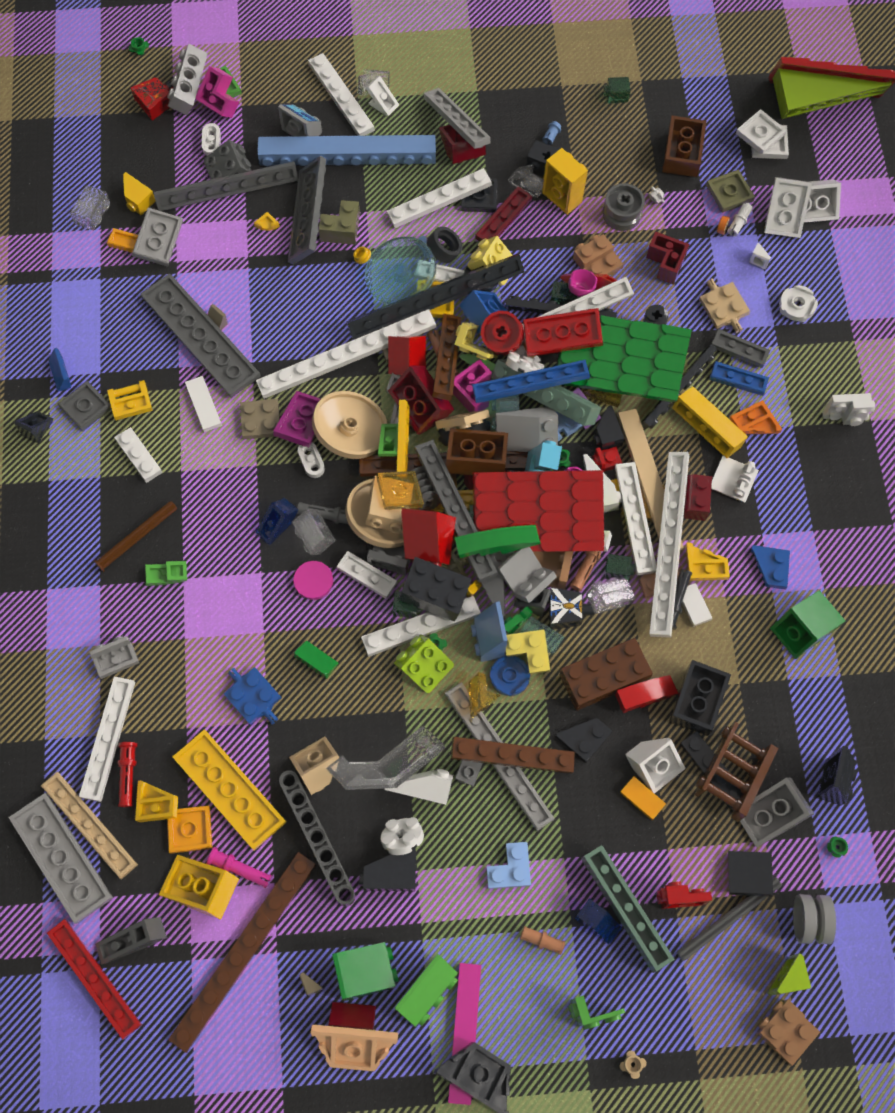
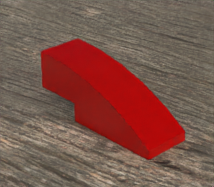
(646, 693)

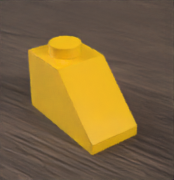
(137, 195)

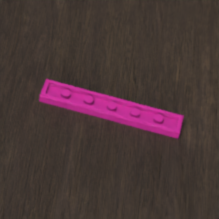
(465, 1019)

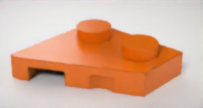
(756, 420)

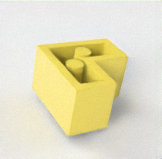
(534, 646)

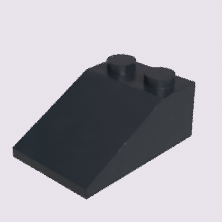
(837, 777)

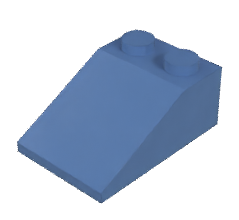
(490, 633)

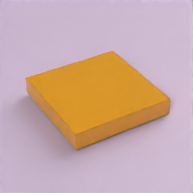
(190, 830)

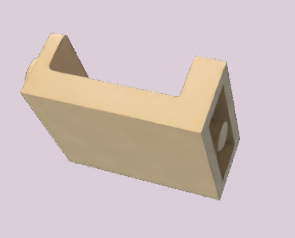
(382, 518)

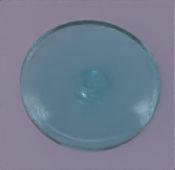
(400, 269)

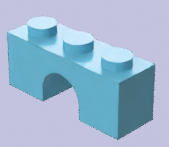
(544, 457)

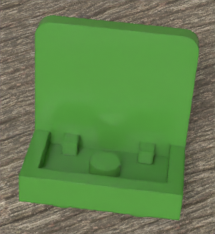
(579, 1011)

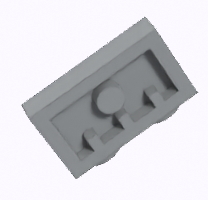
(525, 574)

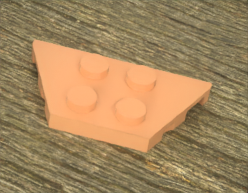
(353, 1047)

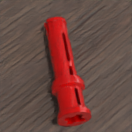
(126, 799)

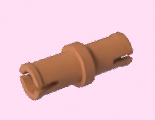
(542, 940)

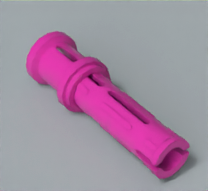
(228, 863)

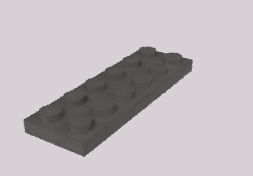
(307, 210)

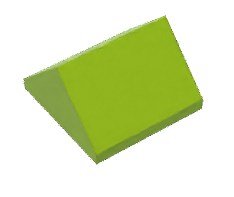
(791, 977)

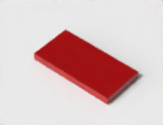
(563, 332)

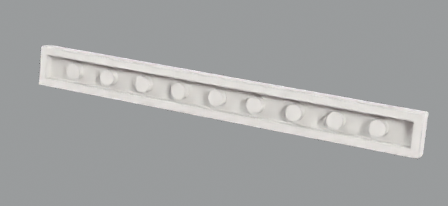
(343, 354)
(669, 545)

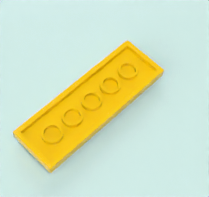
(229, 789)

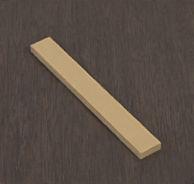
(645, 465)

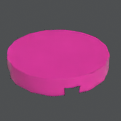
(313, 580)

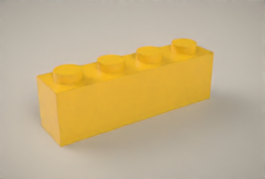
(709, 422)

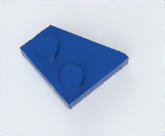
(773, 565)

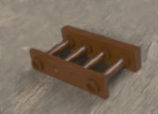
(756, 772)

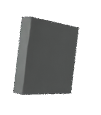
(85, 406)

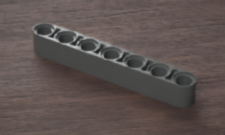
(313, 828)

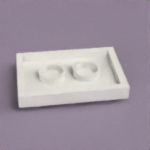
(787, 207)

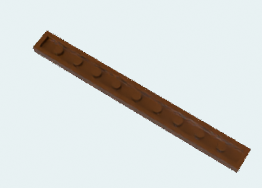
(373, 464)
(241, 953)

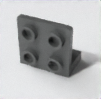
(389, 559)

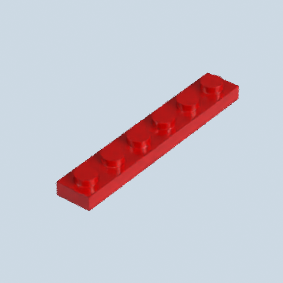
(94, 979)

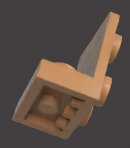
(559, 563)

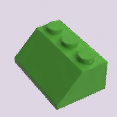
(427, 991)

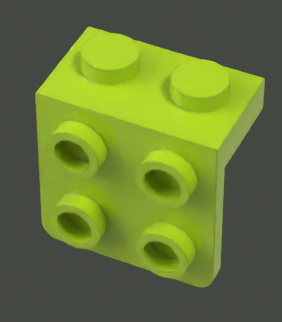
(424, 663)

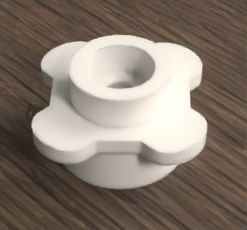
(656, 195)

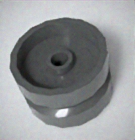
(623, 207)

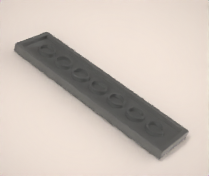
(200, 335)

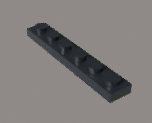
(535, 306)
(694, 370)

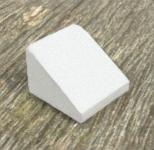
(760, 257)

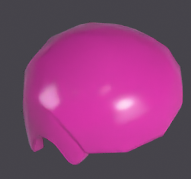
(582, 282)

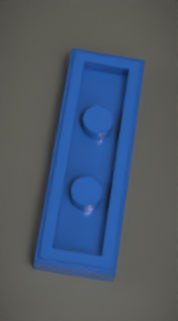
(739, 378)

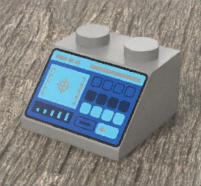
(298, 122)

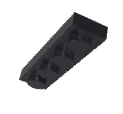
(702, 756)

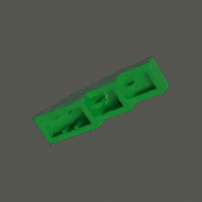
(495, 540)

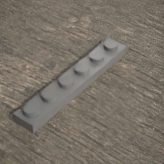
(457, 118)

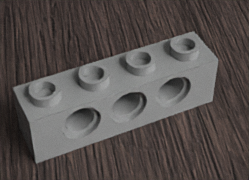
(187, 79)

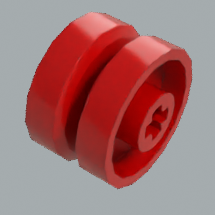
(492, 329)

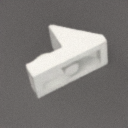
(382, 97)

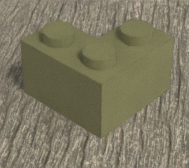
(341, 228)

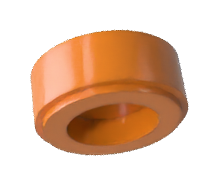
(723, 225)

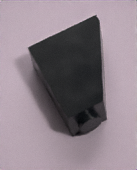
(390, 873)

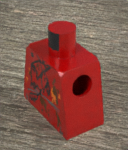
(152, 96)

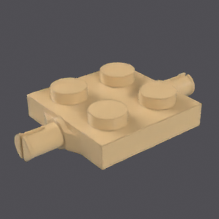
(724, 305)

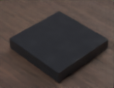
(481, 201)
(750, 873)

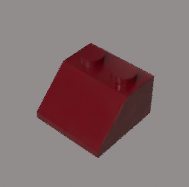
(457, 147)
(697, 497)

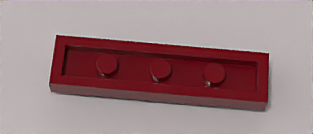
(504, 215)

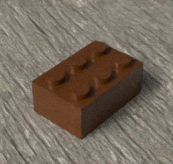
(684, 146)
(476, 451)

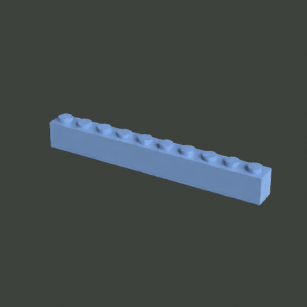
(348, 150)

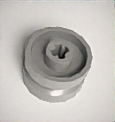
(814, 919)

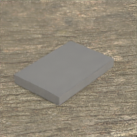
(157, 237)

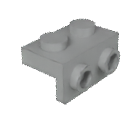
(114, 656)

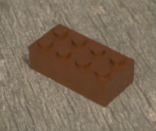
(605, 673)

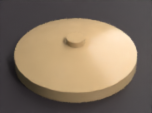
(348, 424)
(357, 512)

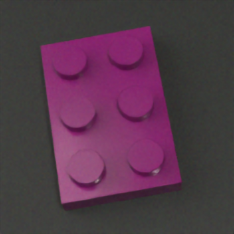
(297, 420)

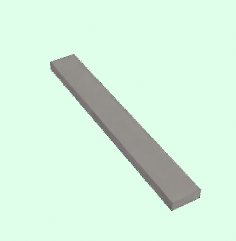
(512, 776)

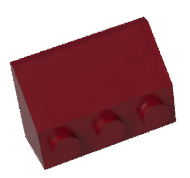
(417, 389)

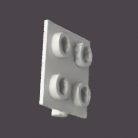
(734, 478)

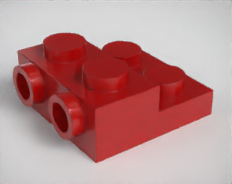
(678, 895)

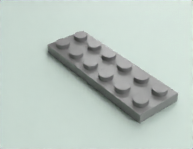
(60, 858)

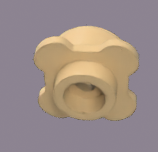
(639, 1062)

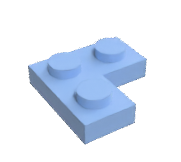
(516, 871)

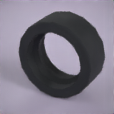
(448, 236)

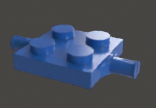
(252, 696)

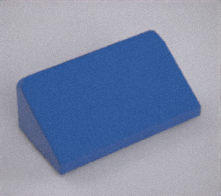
(59, 371)

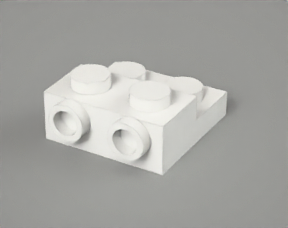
(849, 407)

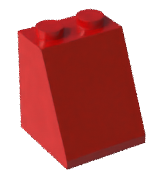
(428, 535)

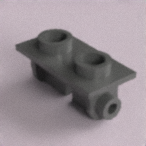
(468, 772)

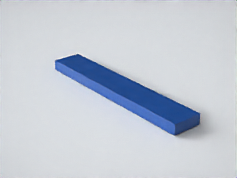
(530, 381)

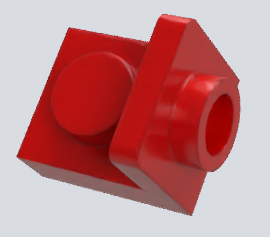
(607, 458)

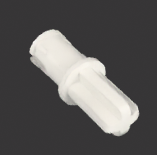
(740, 219)

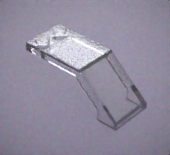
(392, 768)

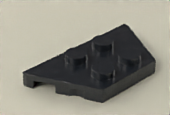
(479, 1076)

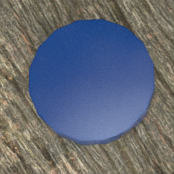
(509, 675)

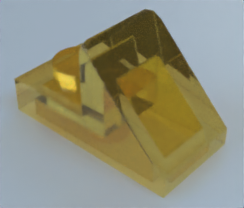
(479, 696)

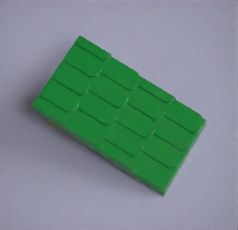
(634, 359)

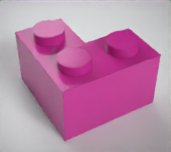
(213, 92)
(463, 384)

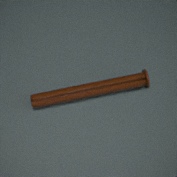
(135, 536)

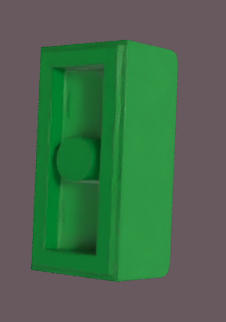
(316, 659)

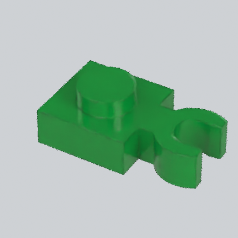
(512, 624)

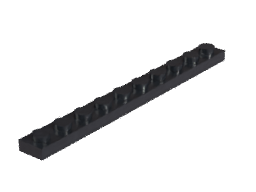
(436, 296)

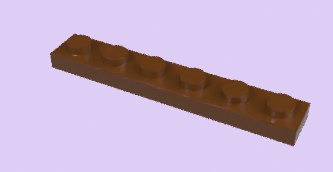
(446, 358)
(512, 755)

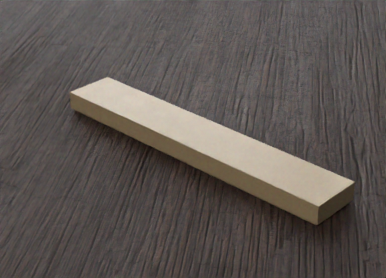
(89, 825)

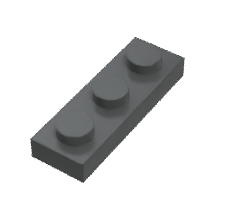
(740, 348)

